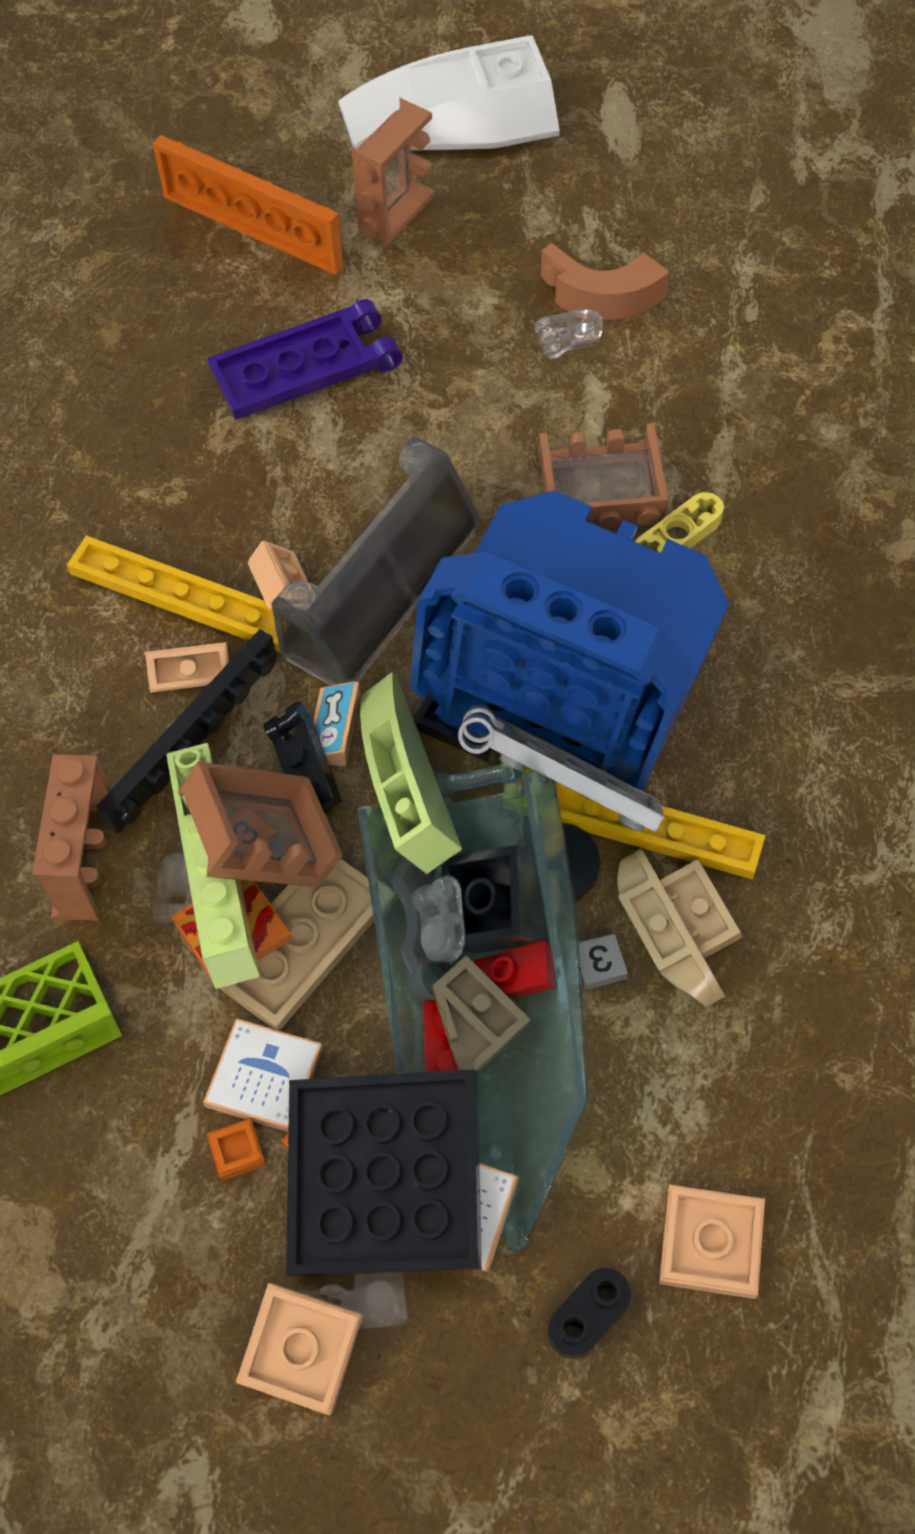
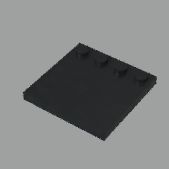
(383, 1174)

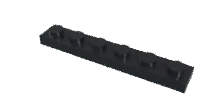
(198, 720)

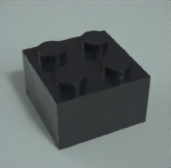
(499, 898)

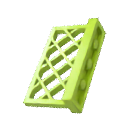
(69, 1032)

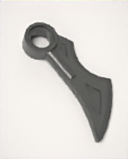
(405, 880)

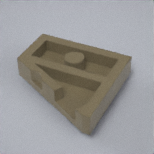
(476, 1015)

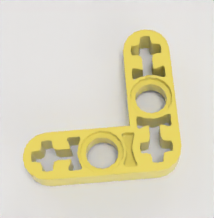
(684, 518)

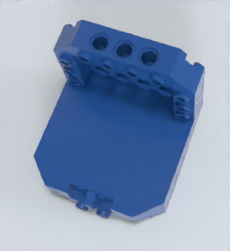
(569, 633)

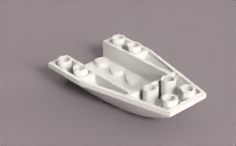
(476, 97)

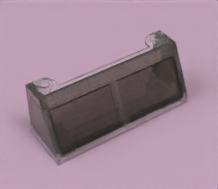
(376, 585)

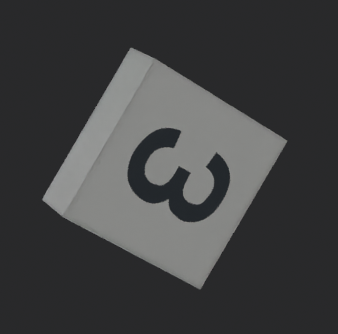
(601, 962)

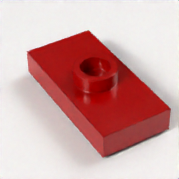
(521, 969)

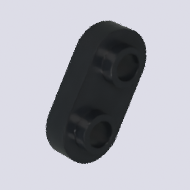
(590, 1311)

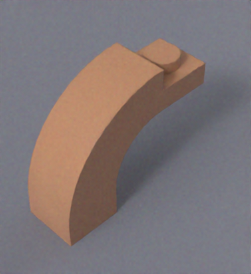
(610, 293)

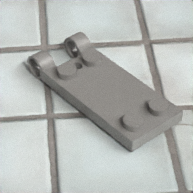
(524, 749)

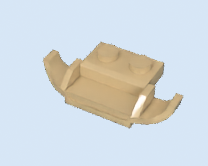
(678, 922)

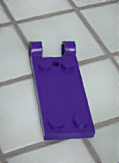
(302, 360)

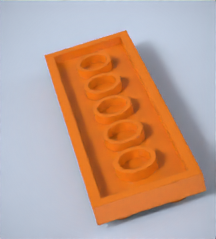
(249, 204)

